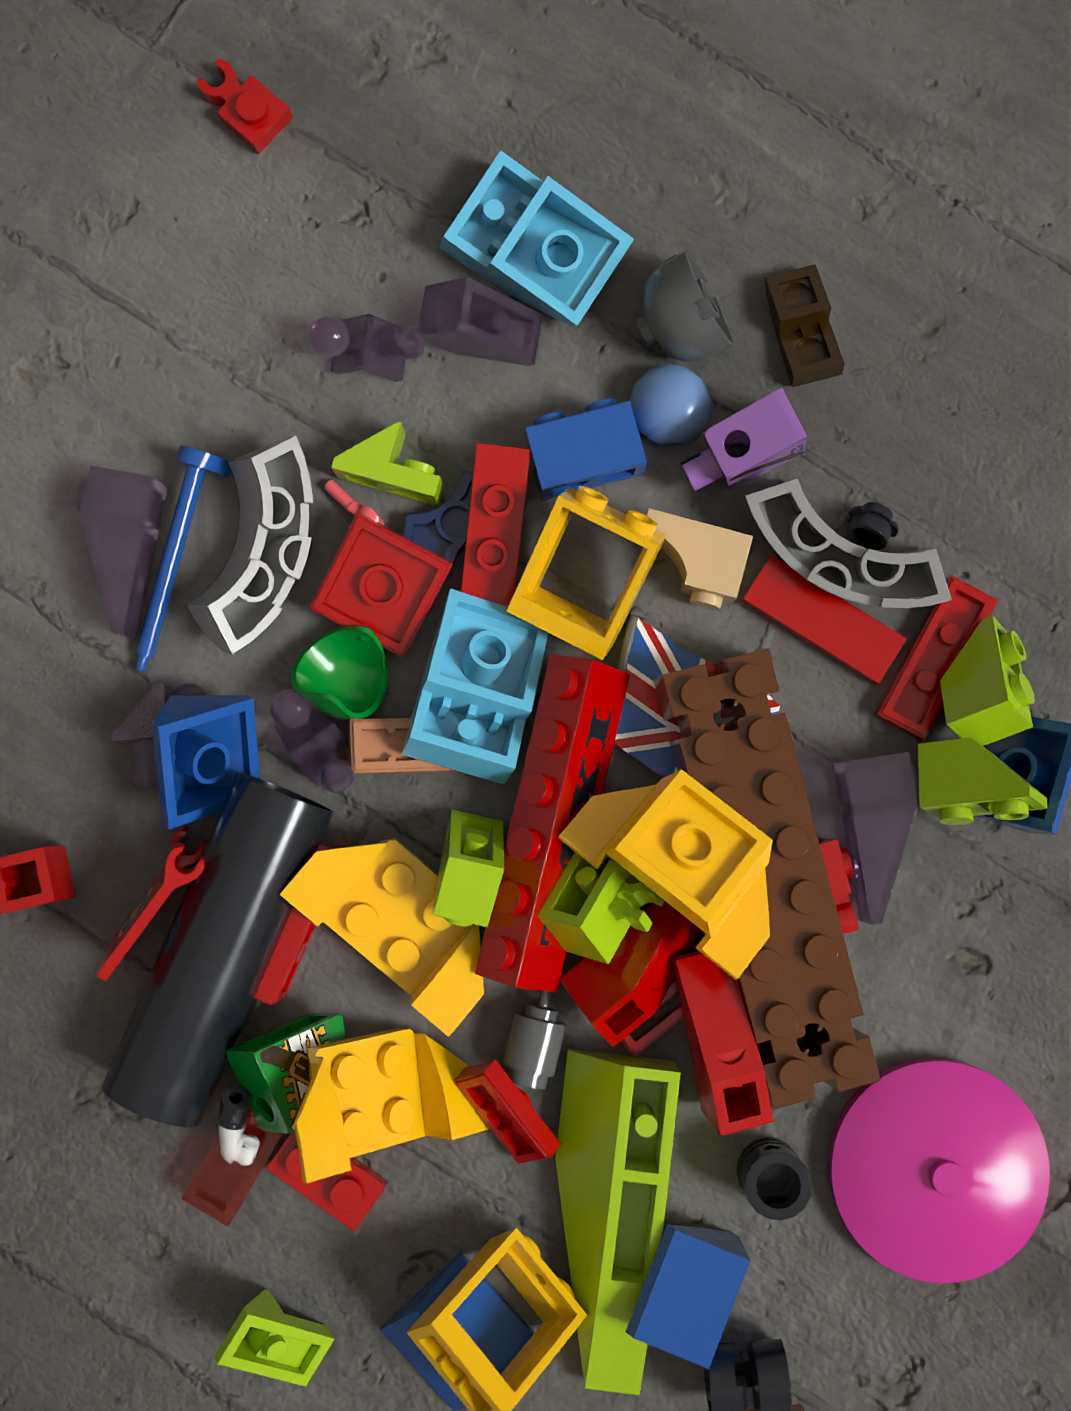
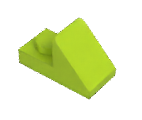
(376, 467)
(274, 1343)

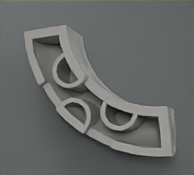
(268, 548)
(839, 565)

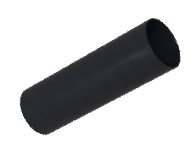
(215, 953)

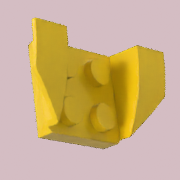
(689, 854)
(384, 907)
(378, 1095)

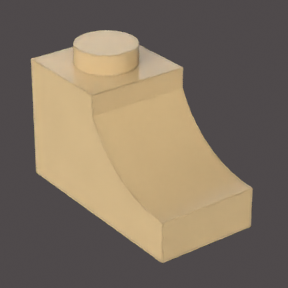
(706, 556)

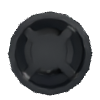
(765, 1372)

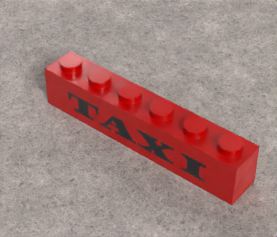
(560, 774)

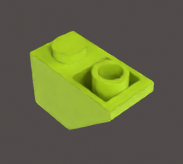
(986, 688)
(968, 780)

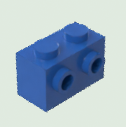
(585, 448)

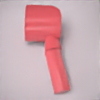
(349, 503)

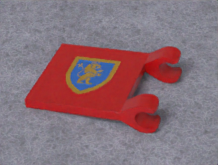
(169, 878)

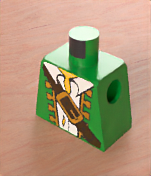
(277, 1067)

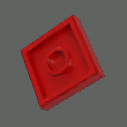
(381, 583)

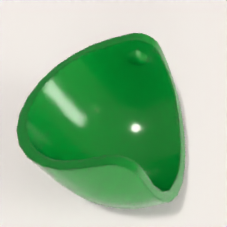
(343, 673)

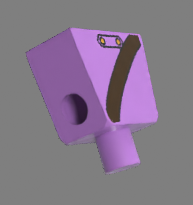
(768, 431)

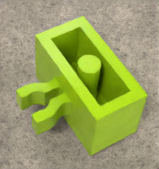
(595, 908)

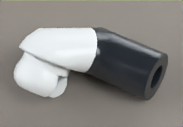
(232, 1121)

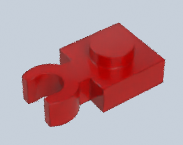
(247, 109)
(839, 871)

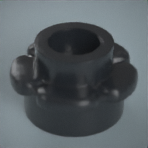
(871, 525)

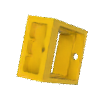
(561, 616)
(457, 1355)

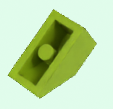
(469, 869)

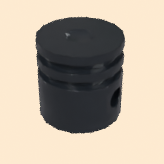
(773, 1178)

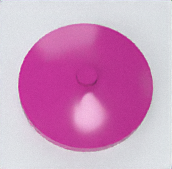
(938, 1170)

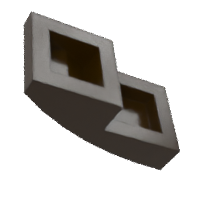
(803, 325)

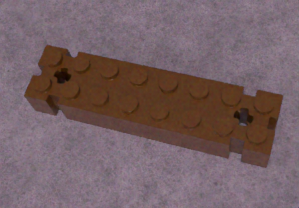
(804, 965)

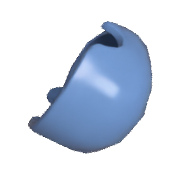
(671, 405)

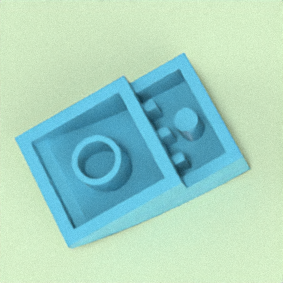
(535, 241)
(476, 689)

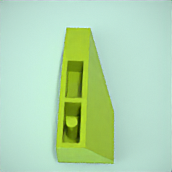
(614, 1198)

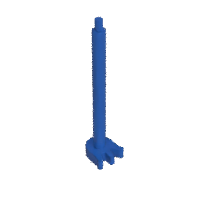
(197, 464)

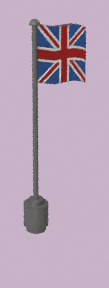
(643, 734)

